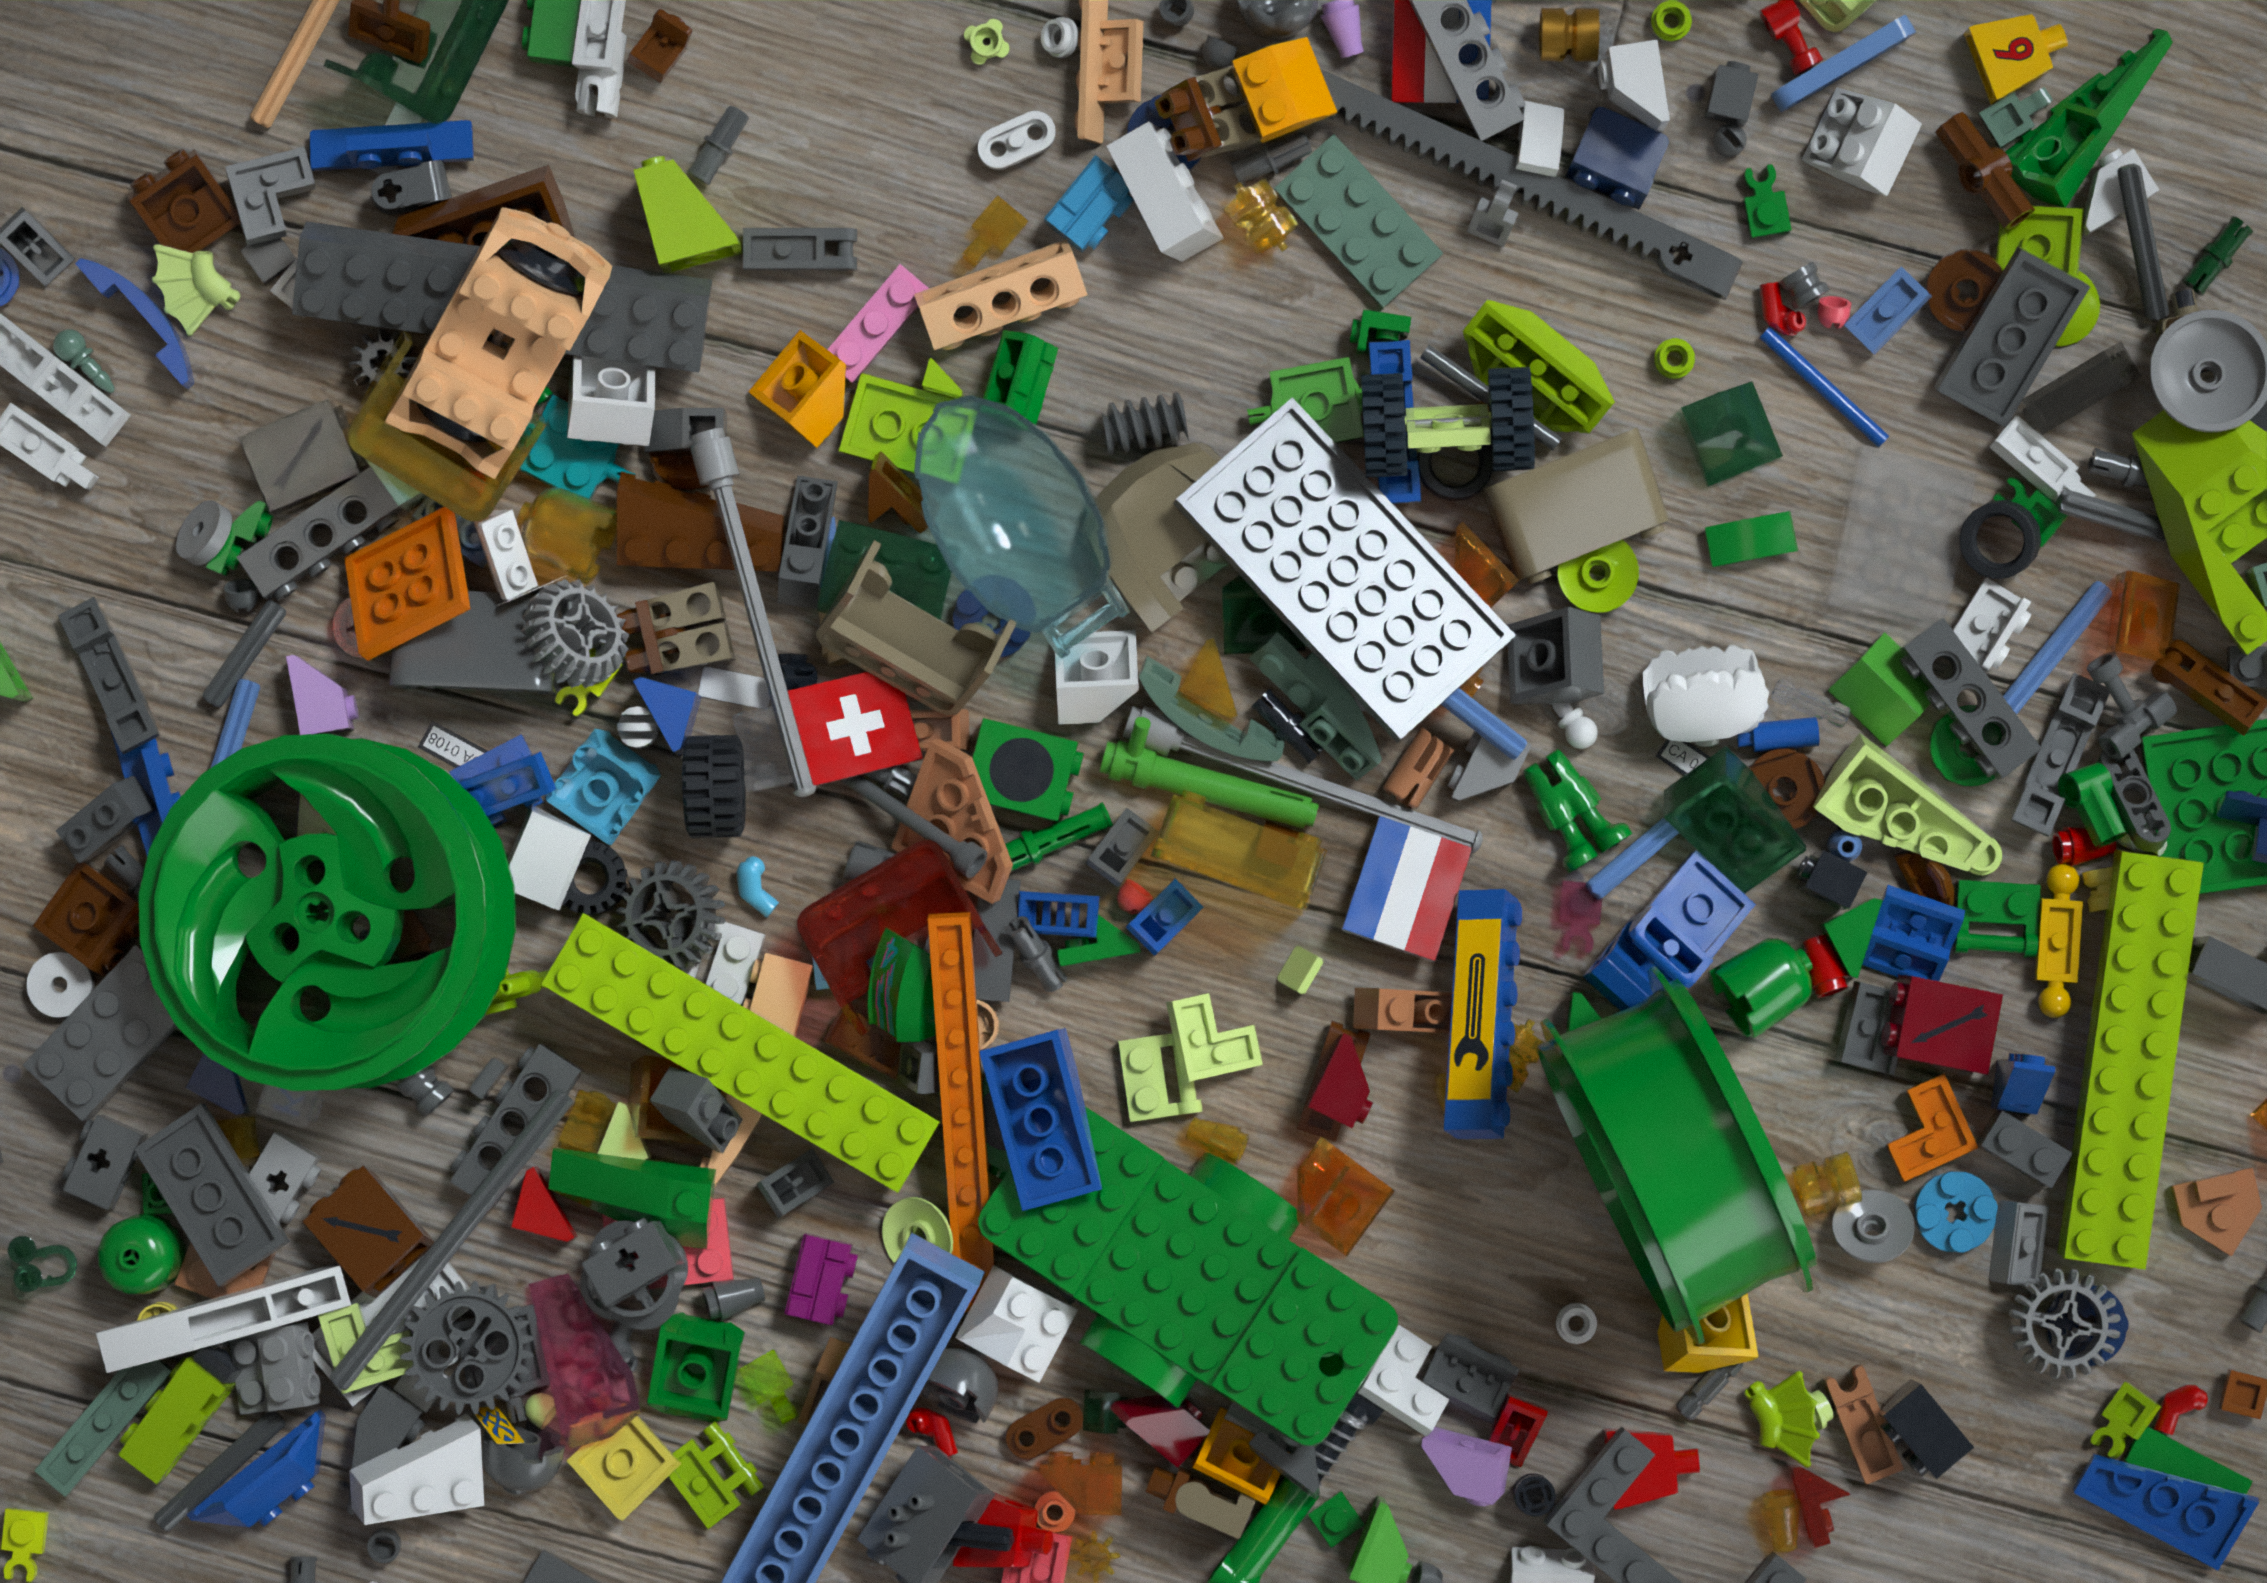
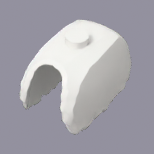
(1705, 694)

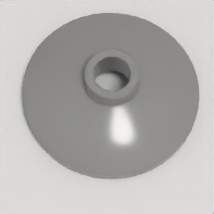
(1876, 1212)

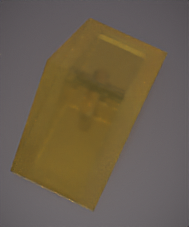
(1208, 683)

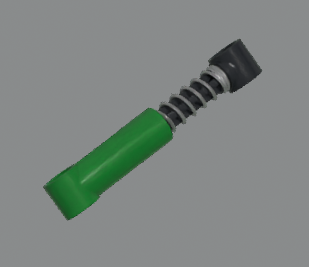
(1289, 1503)

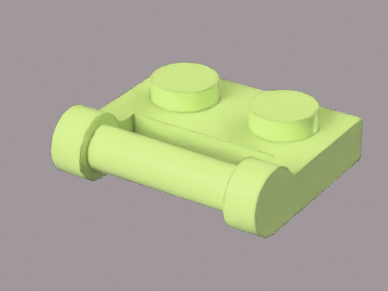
(1146, 1080)

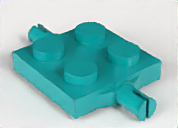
(570, 462)

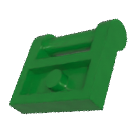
(1998, 904)

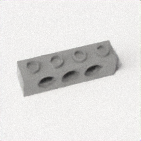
(1487, 115)

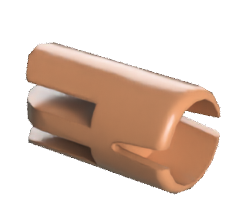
(1418, 769)

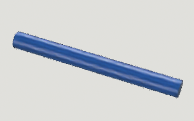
(1824, 387)

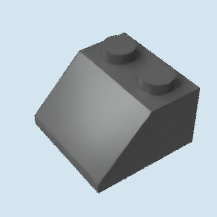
(1556, 658)

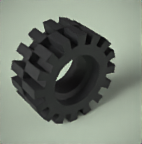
(614, 884)

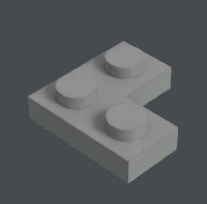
(260, 183)

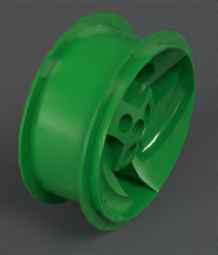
(207, 914)
(1677, 1155)

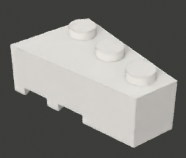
(1164, 192)
(423, 1478)

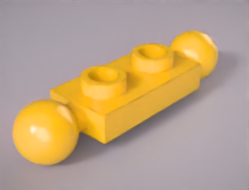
(2058, 940)

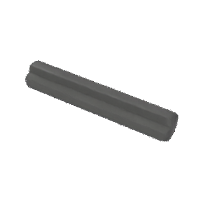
(2110, 515)
(244, 653)

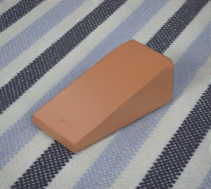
(949, 728)

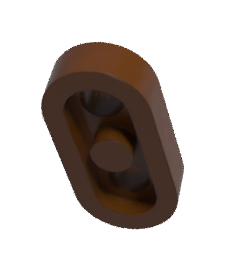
(1044, 1428)

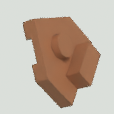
(2219, 1207)

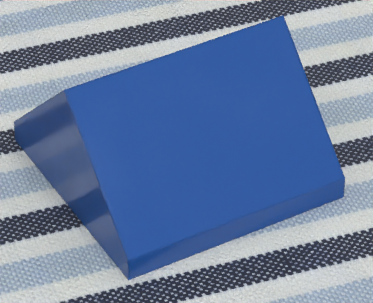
(672, 710)

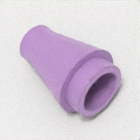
(1343, 25)

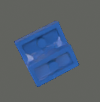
(1912, 935)

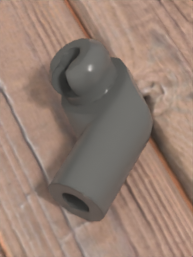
(619, 1335)

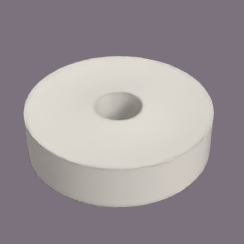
(42, 978)

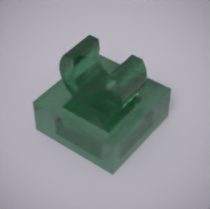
(1097, 1412)

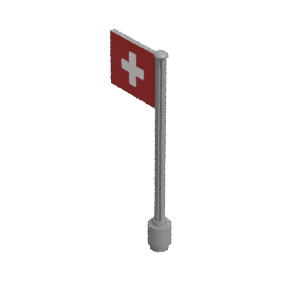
(826, 727)

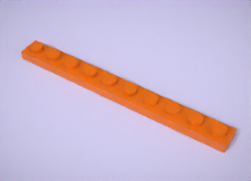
(961, 1086)

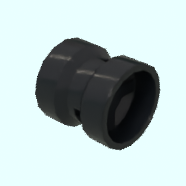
(1528, 1490)

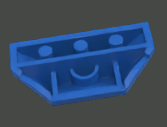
(268, 1480)

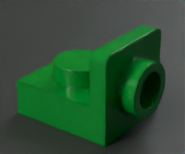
(1385, 325)

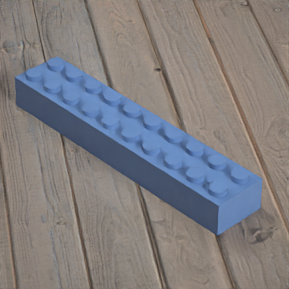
(857, 1417)

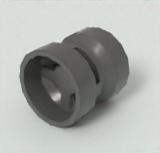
(425, 1090)

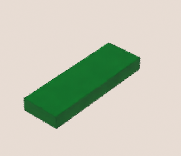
(2171, 1457)

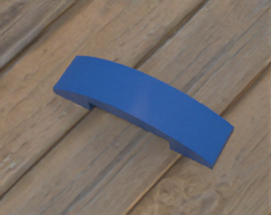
(174, 353)
(1393, 358)

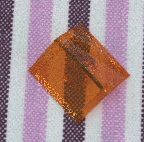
(2142, 616)

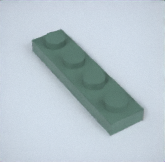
(101, 1424)

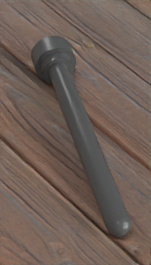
(967, 857)

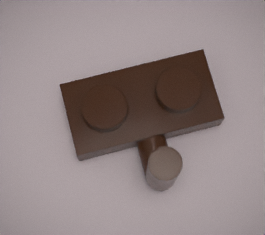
(389, 28)

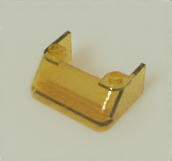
(424, 462)
(1239, 851)

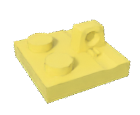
(625, 1466)

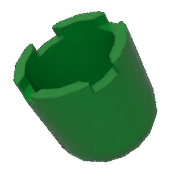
(1763, 984)
(159, 1253)

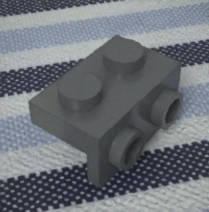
(1470, 1376)

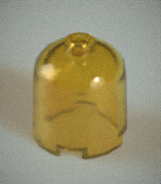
(567, 532)

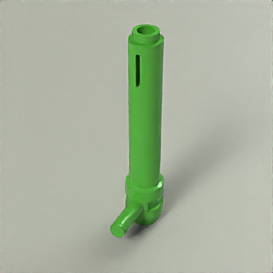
(1147, 769)

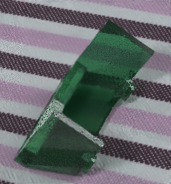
(436, 84)

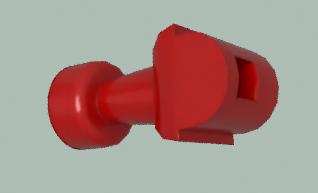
(1782, 23)

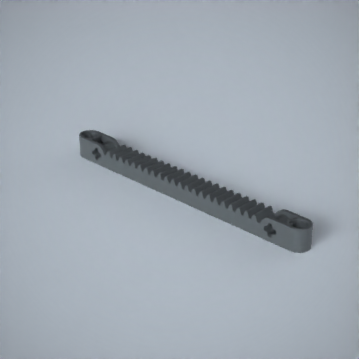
(1708, 266)

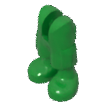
(1564, 802)

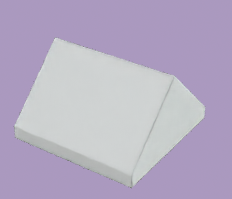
(546, 857)

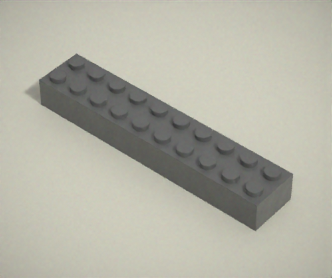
(411, 279)

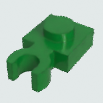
(1766, 210)
(2040, 506)

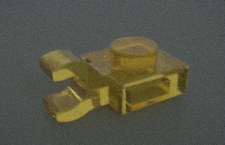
(996, 228)

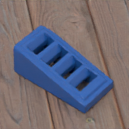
(1028, 907)

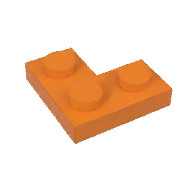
(1943, 1130)

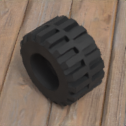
(713, 786)

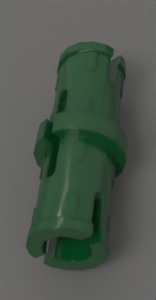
(2217, 255)

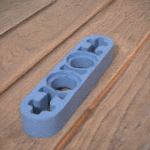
(1843, 63)

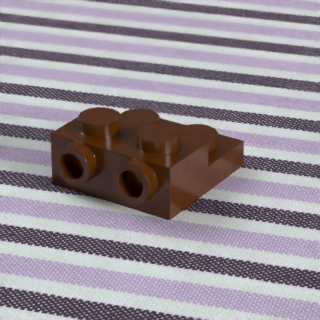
(184, 203)
(91, 918)

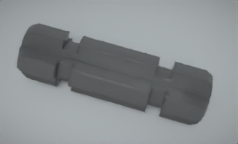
(1705, 1390)

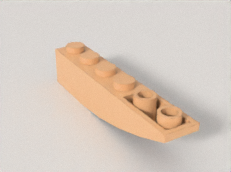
(780, 1000)

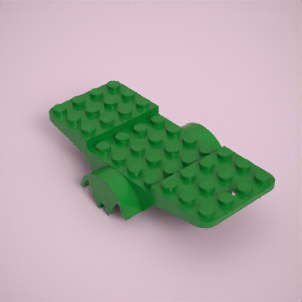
(1200, 1284)

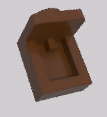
(661, 45)

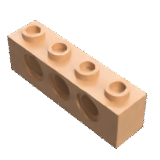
(1012, 276)

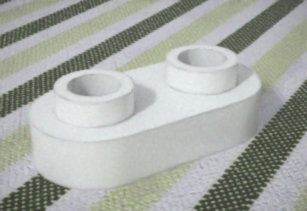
(1015, 139)

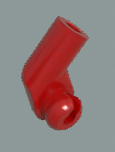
(1777, 314)
(2177, 1403)
(934, 1426)

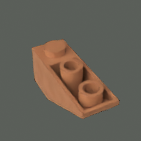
(1402, 1010)

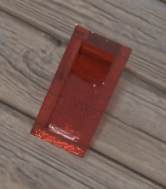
(1811, 1492)

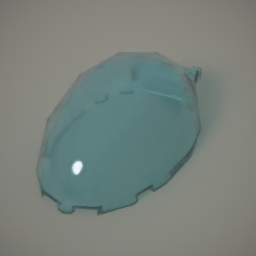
(1015, 519)

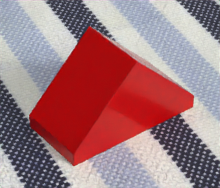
(539, 1209)
(1517, 1427)

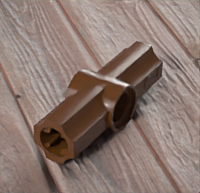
(1984, 171)

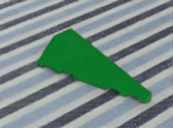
(2064, 148)

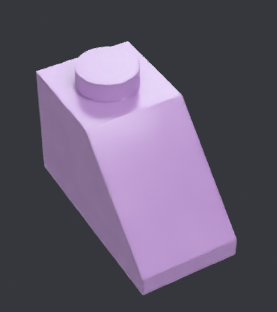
(319, 701)
(1469, 1465)

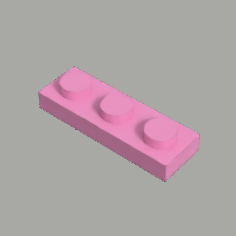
(877, 322)

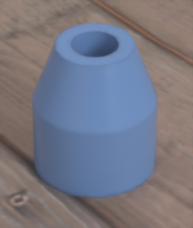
(1835, 842)

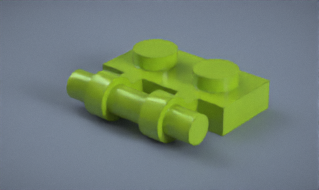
(702, 1483)

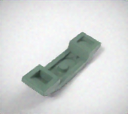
(1252, 743)

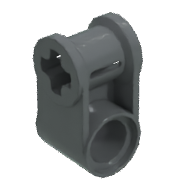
(419, 184)

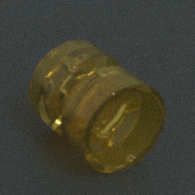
(1840, 1179)

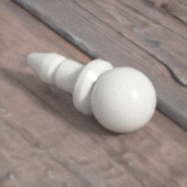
(1579, 730)

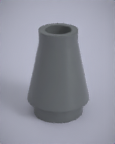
(732, 1296)

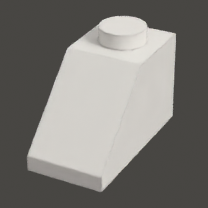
(2104, 194)

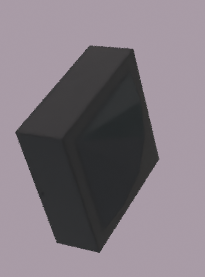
(217, 1363)

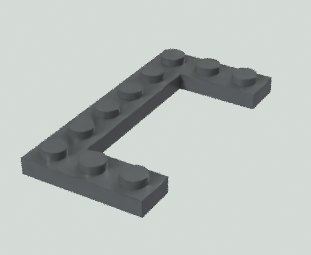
(1582, 1522)

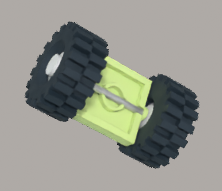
(1464, 426)

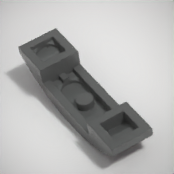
(110, 675)
(2060, 753)

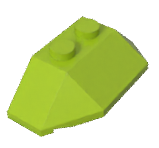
(1564, 381)

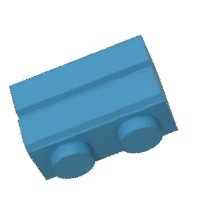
(1089, 205)

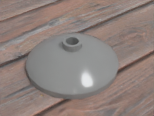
(2214, 343)

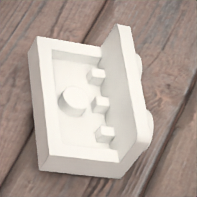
(506, 554)
(1990, 622)
(1543, 1565)

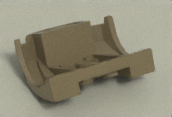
(1152, 543)

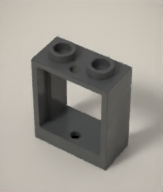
(2229, 972)

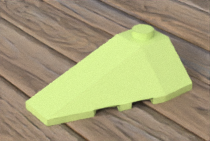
(1884, 801)

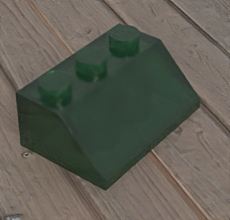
(914, 565)

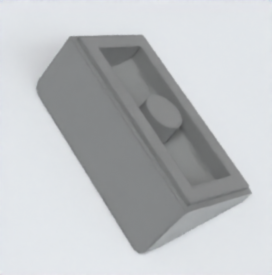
(2018, 1243)

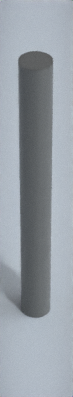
(1480, 390)

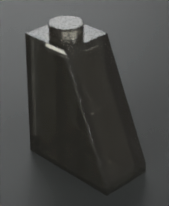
(2080, 388)

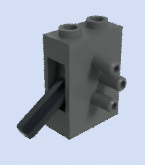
(930, 1517)

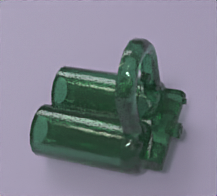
(28, 1277)

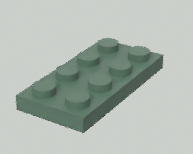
(1358, 221)

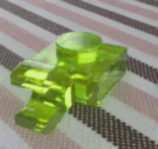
(767, 1381)

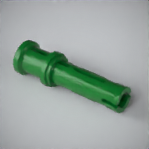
(1033, 846)

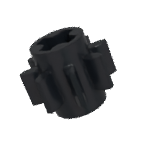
(797, 671)

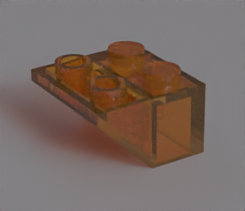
(1089, 1484)

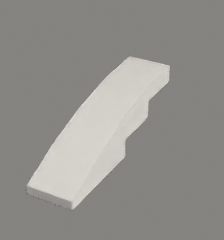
(59, 384)

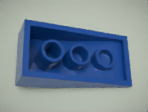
(1042, 1118)

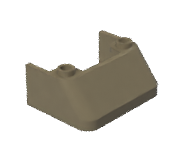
(906, 643)

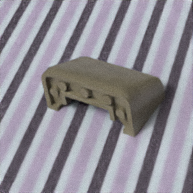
(1576, 505)

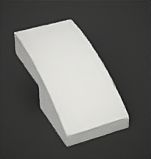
(1540, 139)

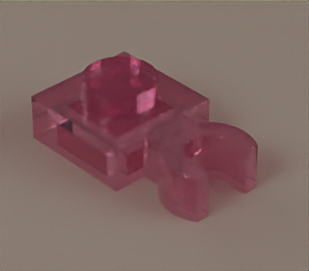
(1578, 909)

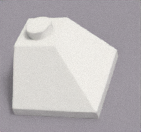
(1096, 676)

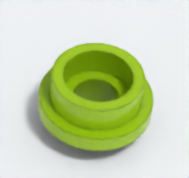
(1671, 8)
(1686, 353)

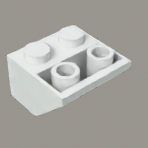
(1862, 141)

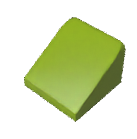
(939, 382)

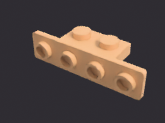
(1108, 66)

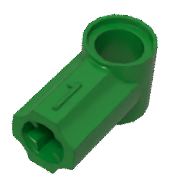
(2090, 793)

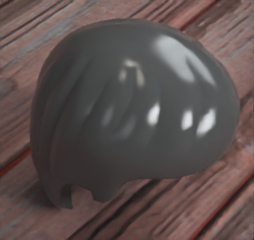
(1277, 17)

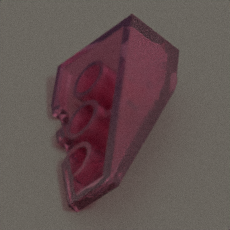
(586, 1372)

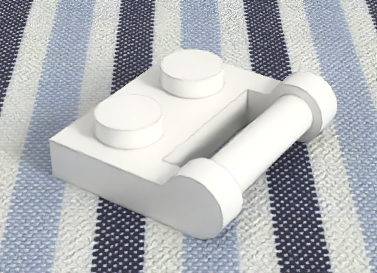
(732, 961)

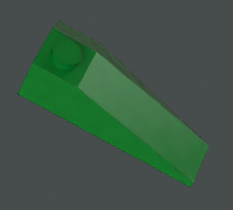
(638, 1190)

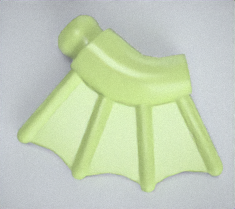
(191, 286)

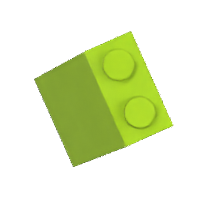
(680, 219)

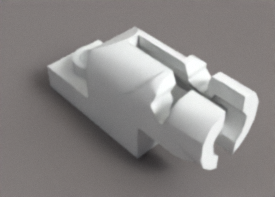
(599, 56)

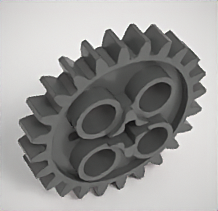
(496, 1370)

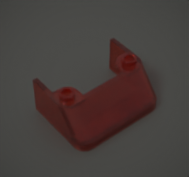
(896, 894)

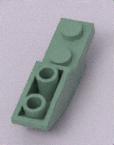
(1330, 710)

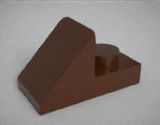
(894, 489)

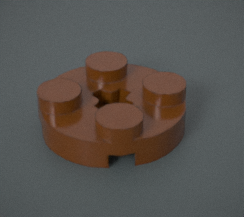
(1947, 273)
(1795, 769)

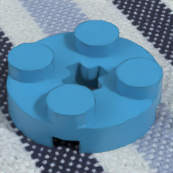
(1931, 1212)

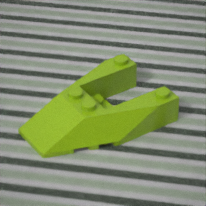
(2211, 512)

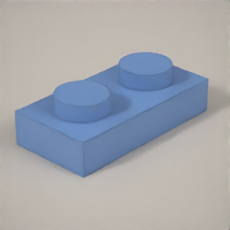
(1887, 310)

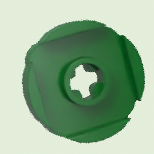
(1950, 761)

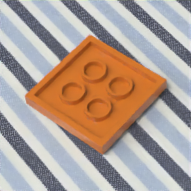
(407, 583)

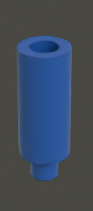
(1781, 735)

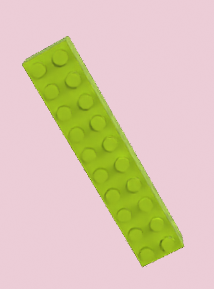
(740, 1052)
(2130, 1059)

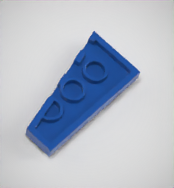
(2174, 1509)

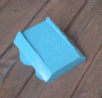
(603, 785)

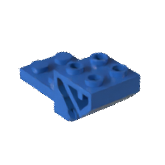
(1674, 933)

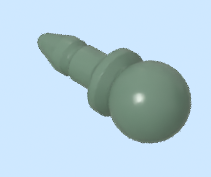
(71, 347)

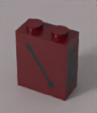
(1941, 1024)

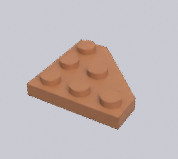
(955, 801)

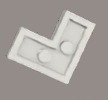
(1394, 1386)

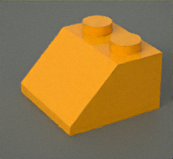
(1283, 88)

